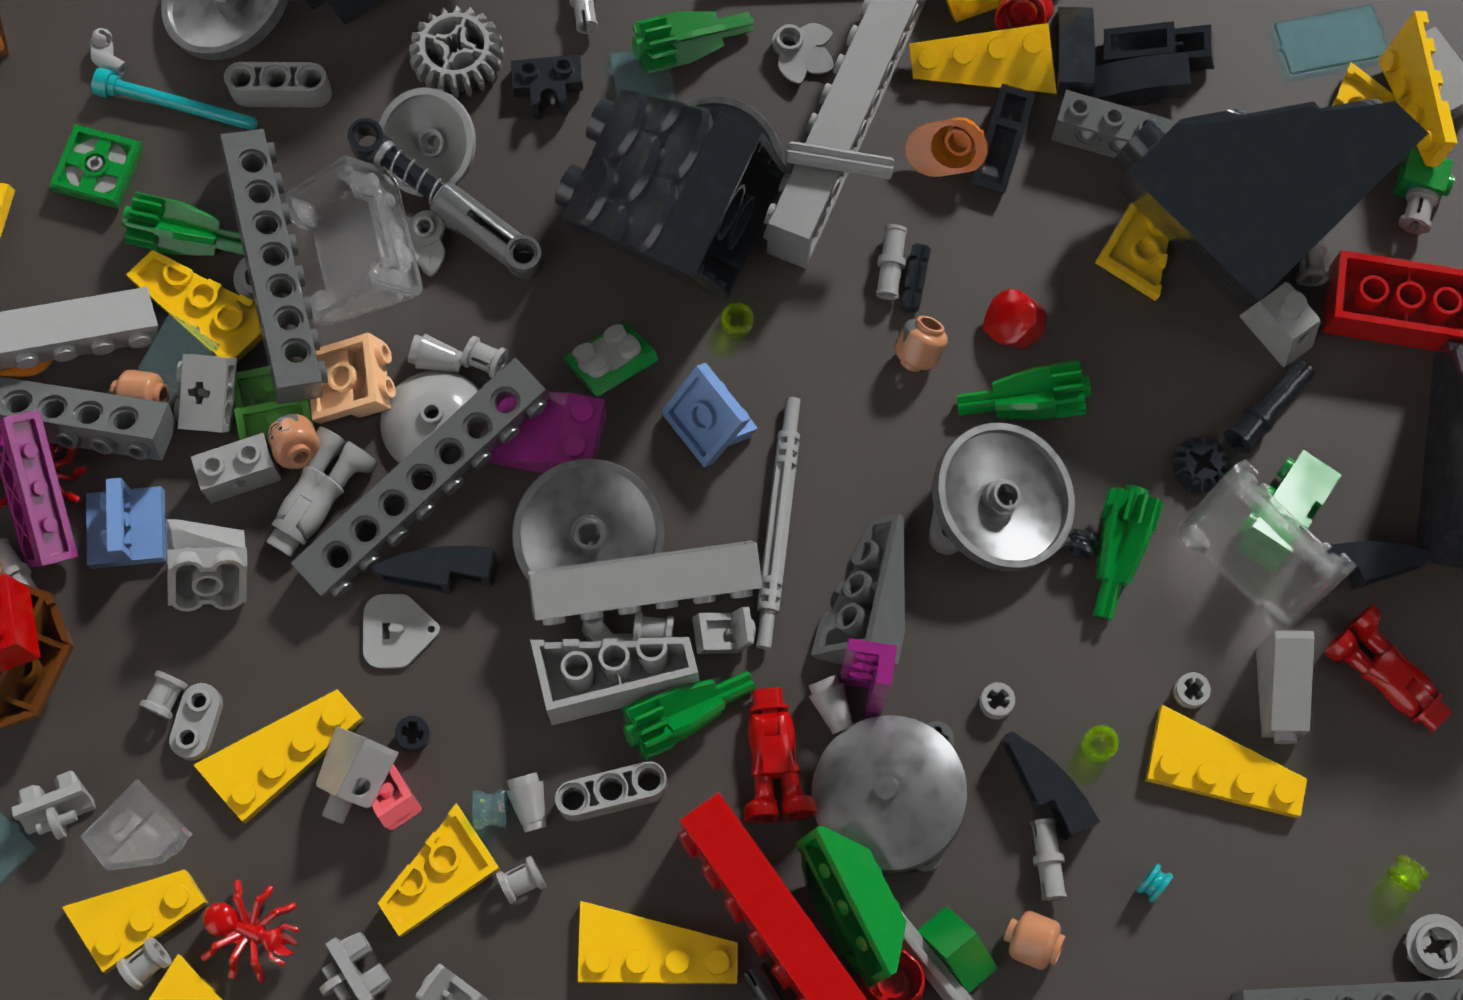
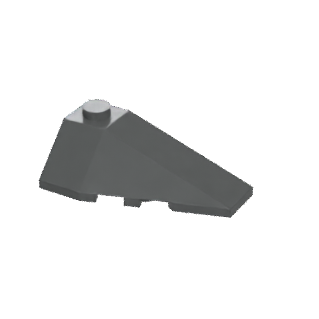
(871, 598)

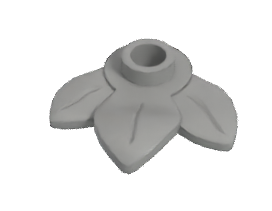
(806, 55)
(427, 246)

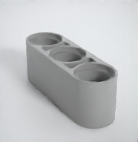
(265, 75)
(592, 785)

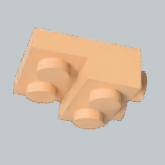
(355, 379)

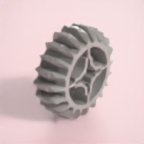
(449, 35)

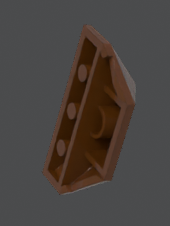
(29, 686)

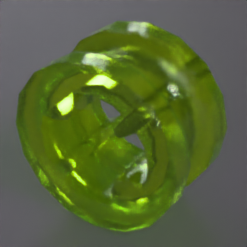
(736, 332)
(1091, 735)
(1408, 873)

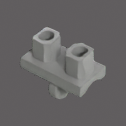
(55, 809)
(346, 954)

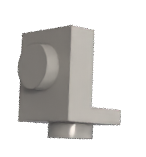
(723, 631)
(445, 985)

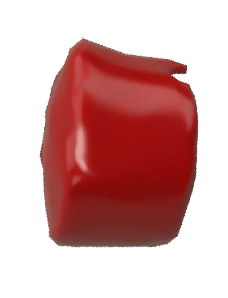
(1022, 13)
(1015, 319)
(903, 985)

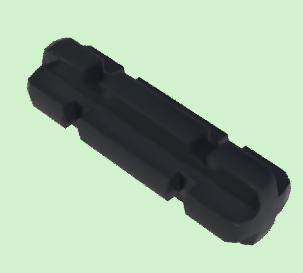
(915, 278)

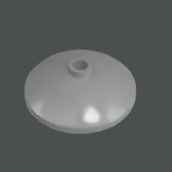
(420, 117)
(406, 422)

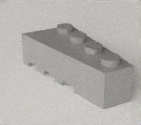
(609, 673)

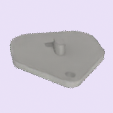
(407, 631)

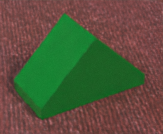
(958, 948)

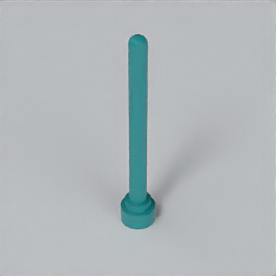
(108, 84)

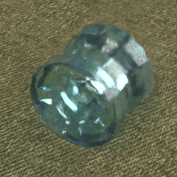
(489, 809)

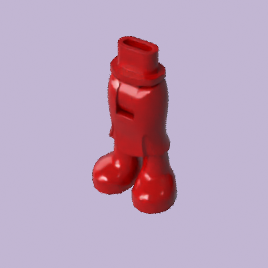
(1390, 671)
(774, 758)

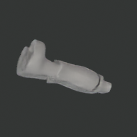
(316, 492)

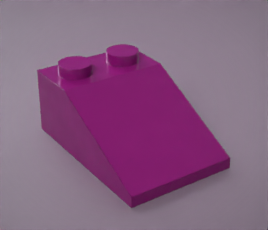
(563, 432)

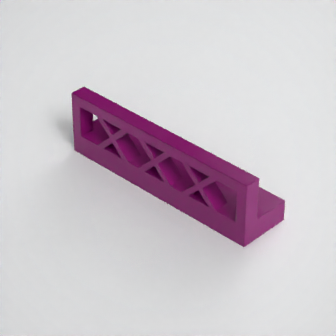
(34, 491)
(872, 668)

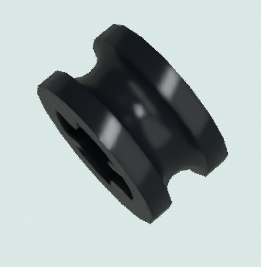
(1082, 544)
(422, 727)

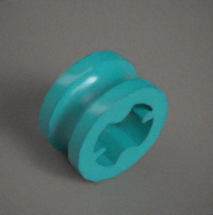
(1154, 882)

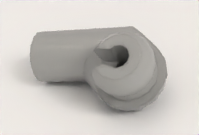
(103, 52)
(597, 631)

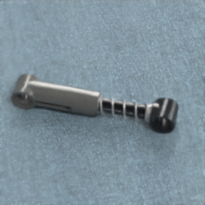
(448, 201)

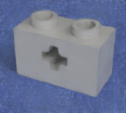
(212, 374)
(236, 468)

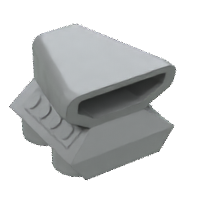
(205, 565)

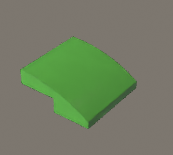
(257, 403)

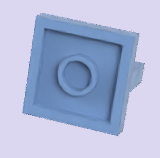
(707, 415)
(125, 525)

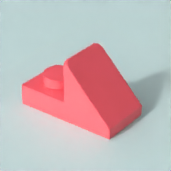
(395, 801)

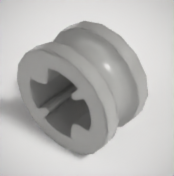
(994, 689)
(1203, 693)

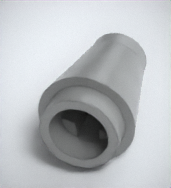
(433, 354)
(832, 703)
(528, 801)

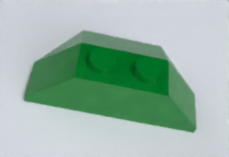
(853, 903)

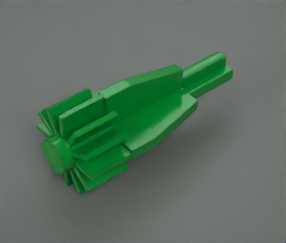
(684, 37)
(175, 228)
(1033, 394)
(1125, 537)
(677, 713)

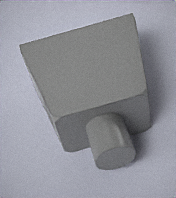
(1283, 323)
(352, 772)

